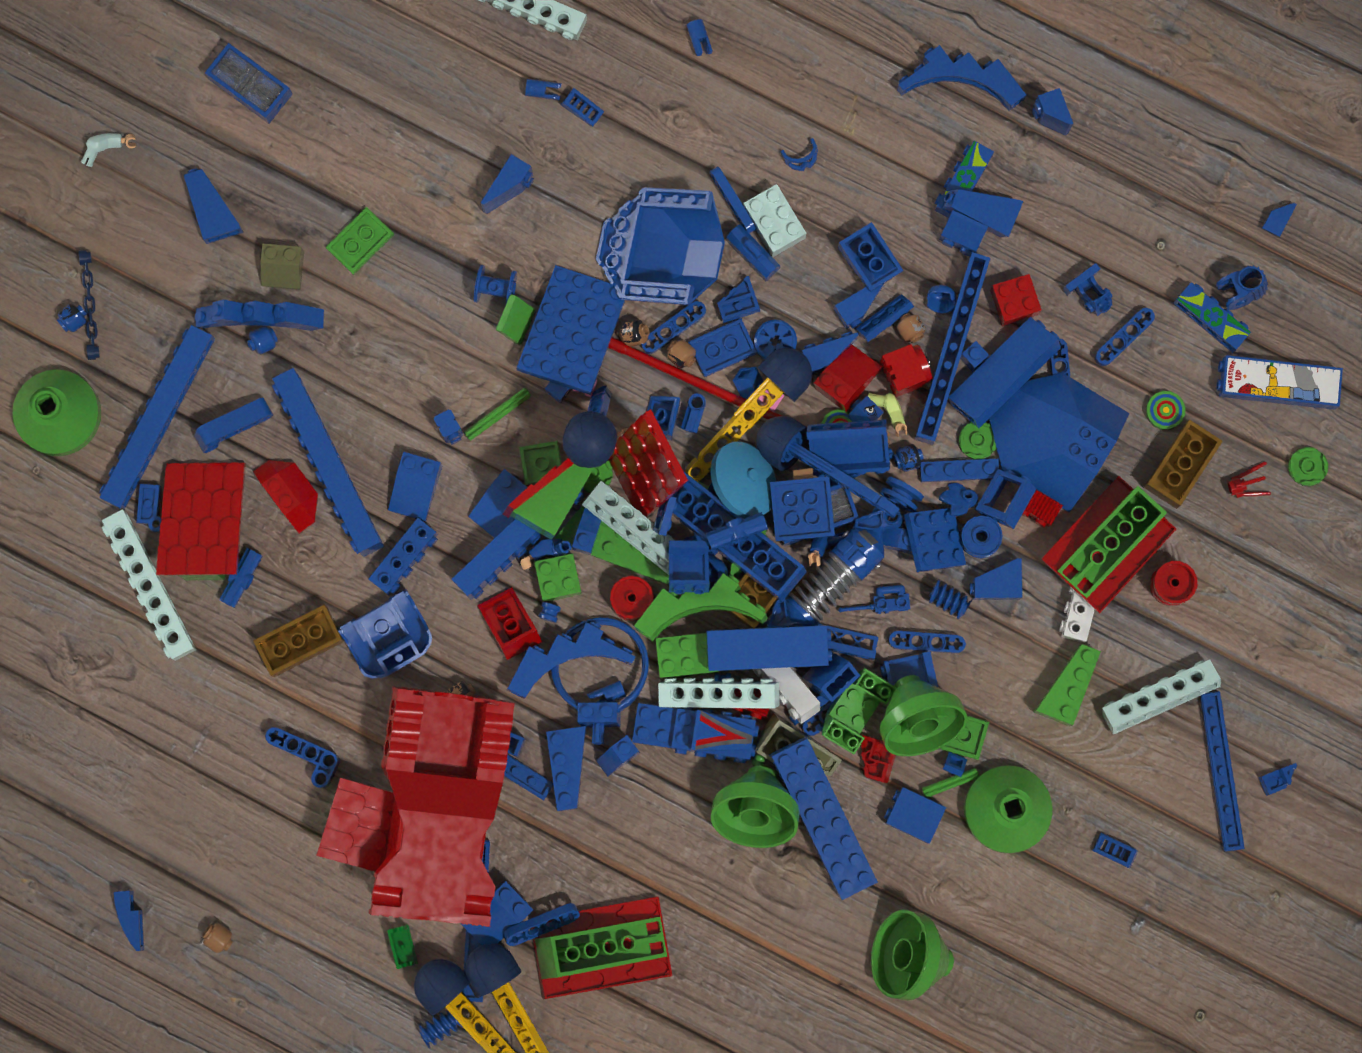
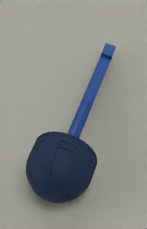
(590, 434)
(784, 442)

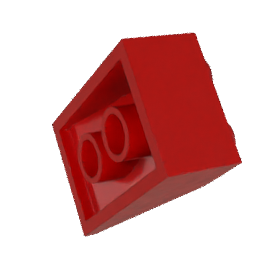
(847, 377)
(509, 623)

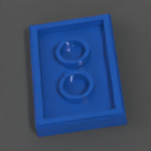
(723, 347)

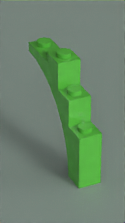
(723, 596)

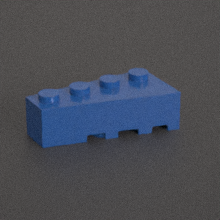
(566, 761)

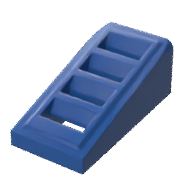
(586, 102)
(1133, 852)

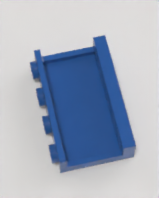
(851, 446)

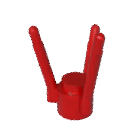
(1238, 486)

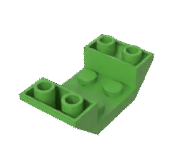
(854, 708)

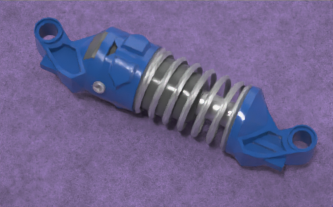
(848, 564)

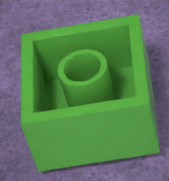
(558, 578)

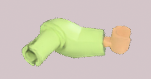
(893, 409)

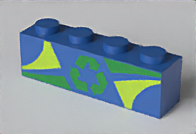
(967, 173)
(1212, 317)

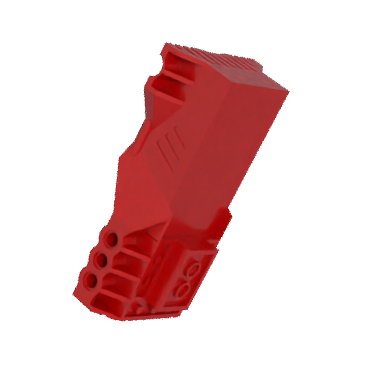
(446, 779)

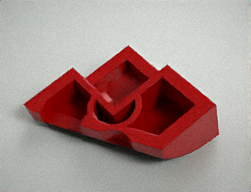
(877, 759)

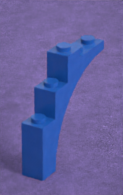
(939, 68)
(260, 314)
(588, 644)

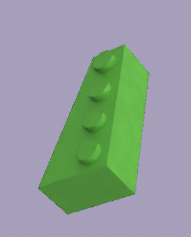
(1068, 690)

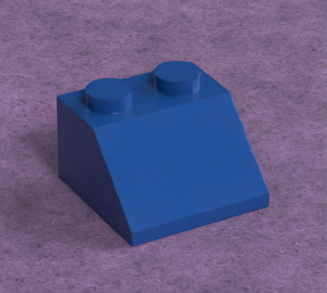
(1053, 112)
(963, 233)

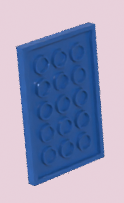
(571, 330)

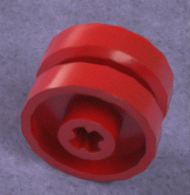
(1177, 572)
(626, 588)

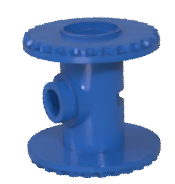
(493, 285)

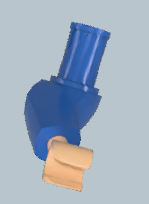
(822, 544)
(546, 547)

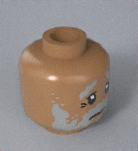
(911, 328)

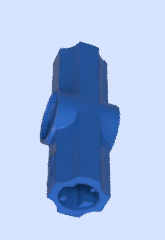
(737, 531)
(243, 579)

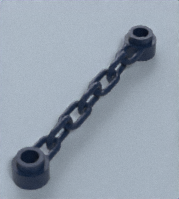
(92, 350)

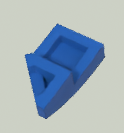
(1278, 219)
(1277, 779)

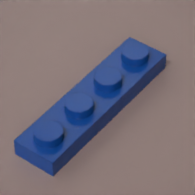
(958, 470)

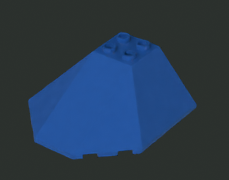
(663, 246)
(1056, 435)

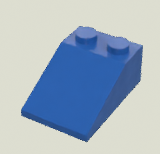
(509, 183)
(869, 257)
(415, 486)
(490, 508)
(506, 911)

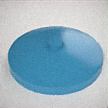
(742, 479)

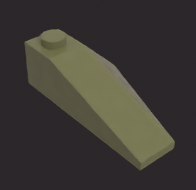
(781, 733)

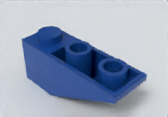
(824, 354)

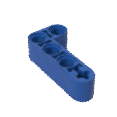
(228, 425)
(301, 751)

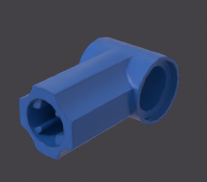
(693, 415)

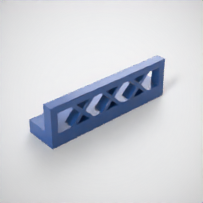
(851, 649)

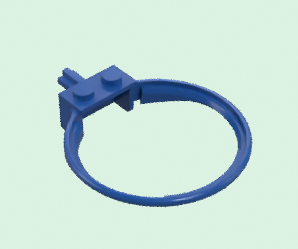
(606, 713)

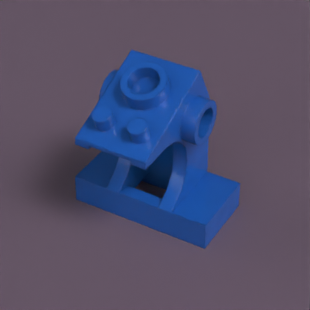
(1084, 283)

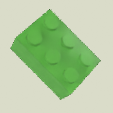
(683, 656)

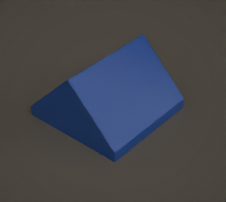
(665, 411)

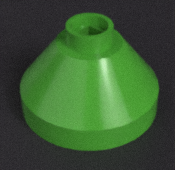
(69, 425)
(921, 718)
(755, 810)
(988, 817)
(909, 955)

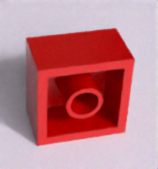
(1015, 300)

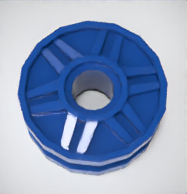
(901, 494)
(989, 528)

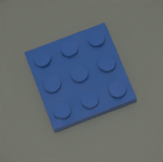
(802, 509)
(934, 540)

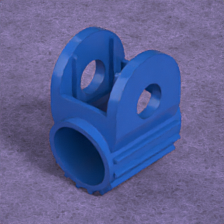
(1244, 295)

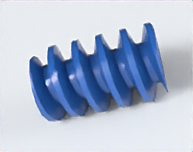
(949, 599)
(438, 1027)

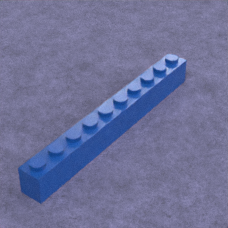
(952, 348)
(157, 417)

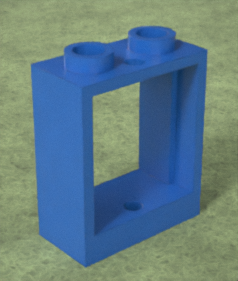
(1018, 503)

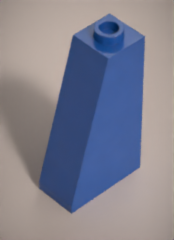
(991, 210)
(212, 213)

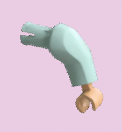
(103, 141)

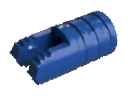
(698, 34)
(537, 89)
(612, 693)

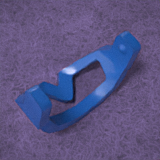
(804, 161)

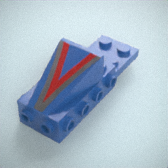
(696, 731)

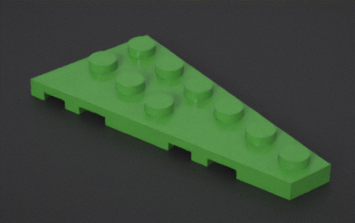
(615, 550)

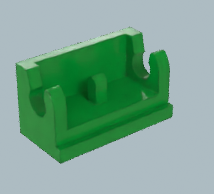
(402, 946)

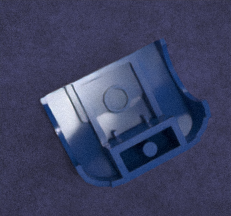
(387, 636)

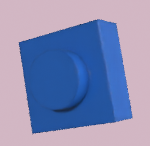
(954, 764)

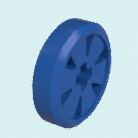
(770, 330)

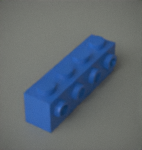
(403, 557)

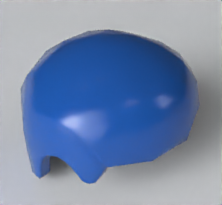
(941, 299)

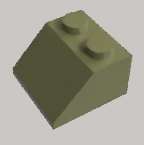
(281, 266)

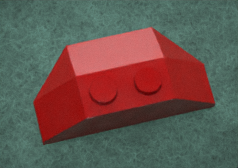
(290, 492)

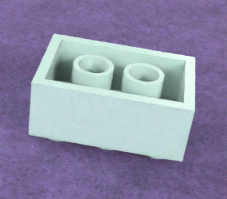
(775, 220)

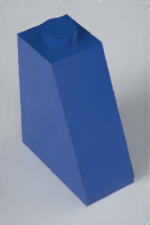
(999, 583)
(617, 755)

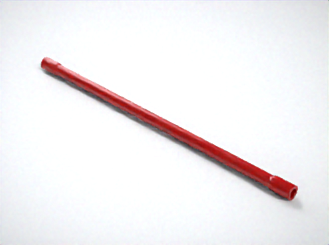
(622, 348)

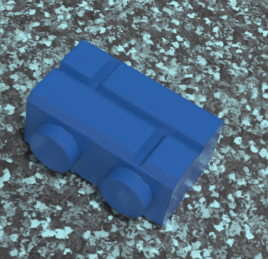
(448, 427)

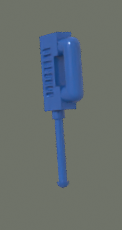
(881, 604)

